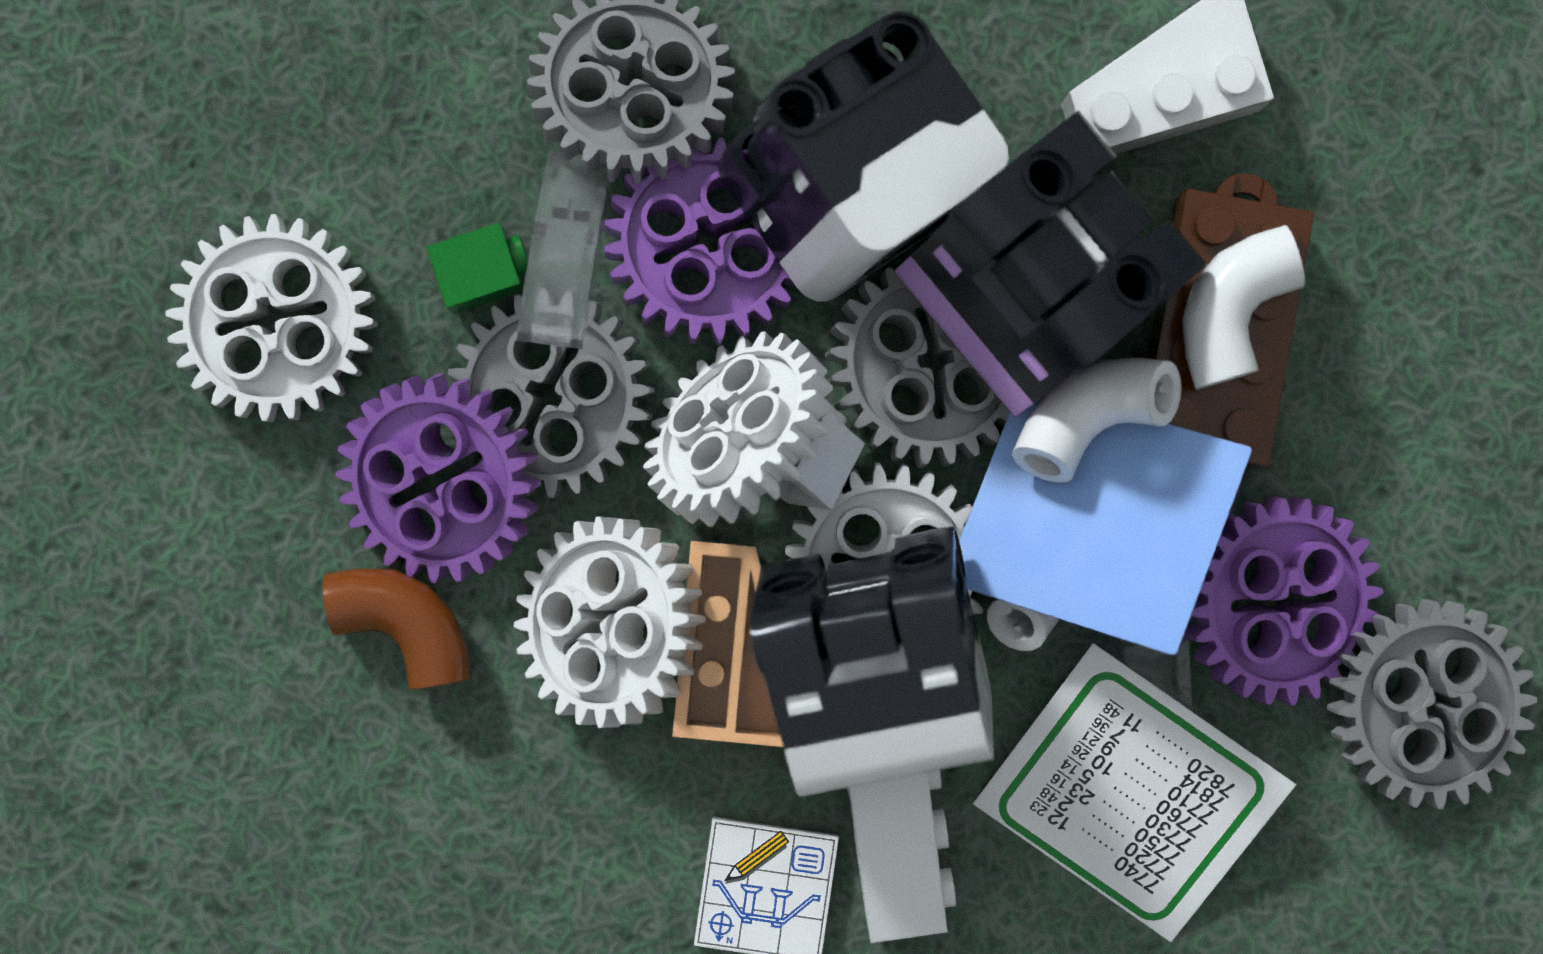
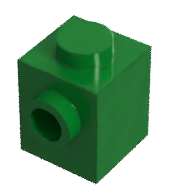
(478, 267)

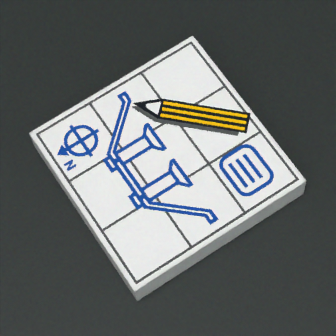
(765, 888)

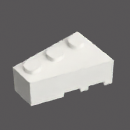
(899, 857)

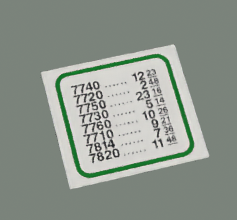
(1133, 793)

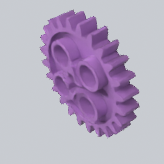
(730, 292)
(409, 426)
(1280, 542)

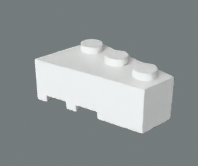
(1178, 79)

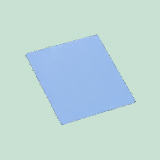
(1116, 542)

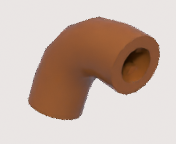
(407, 612)

